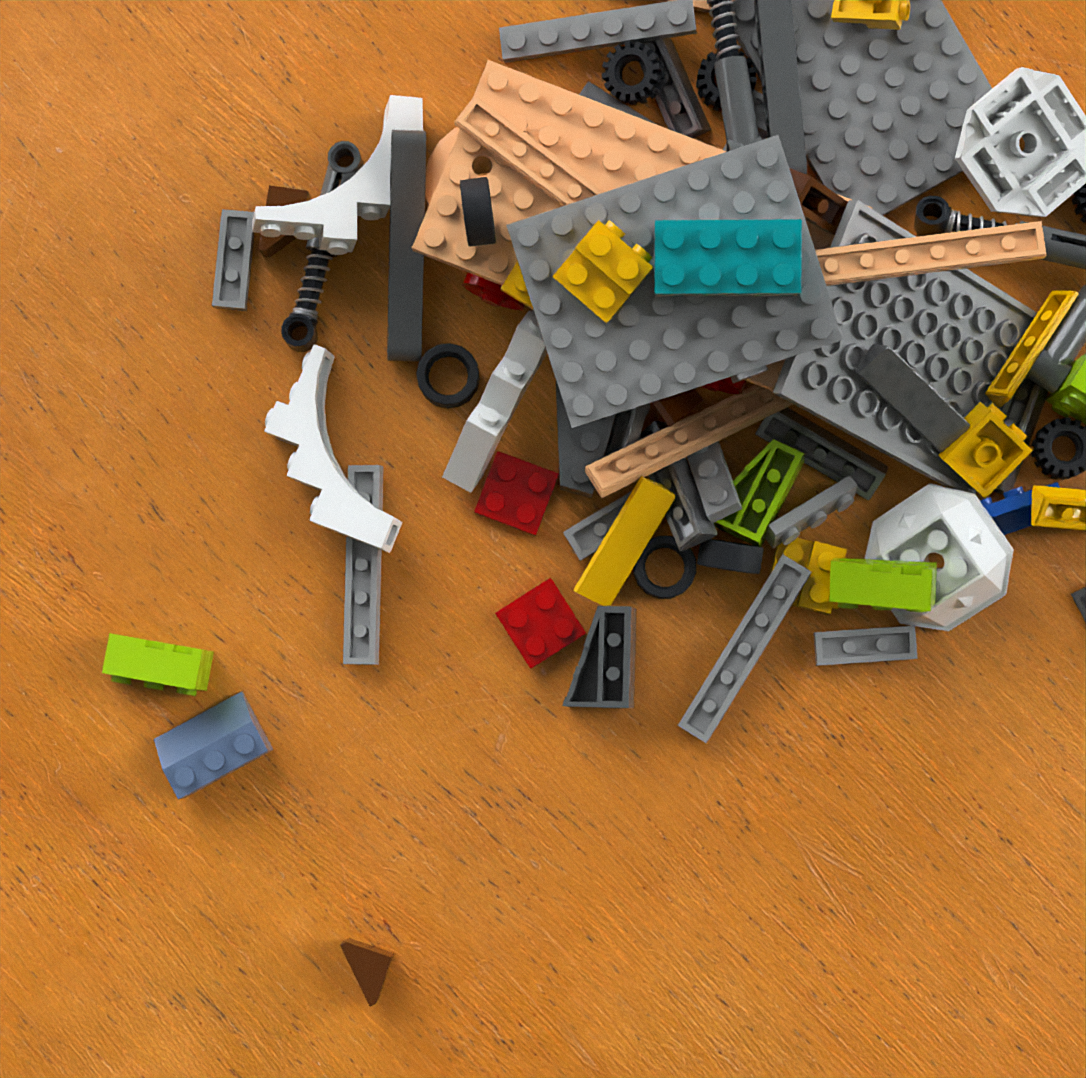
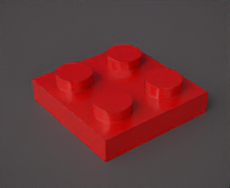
(516, 493)
(540, 623)

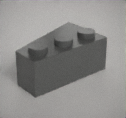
(579, 448)
(607, 662)

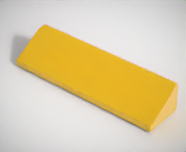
(1030, 346)
(1058, 507)
(625, 542)

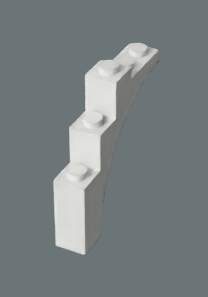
(365, 194)
(497, 405)
(314, 464)

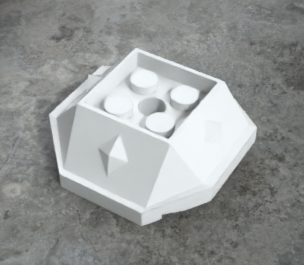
(1054, 134)
(966, 537)

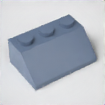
(211, 746)

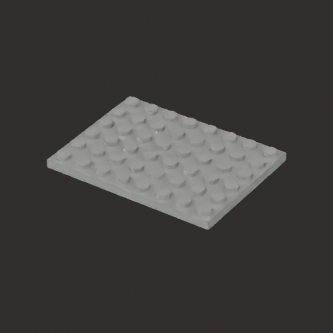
(878, 102)
(940, 323)
(670, 342)

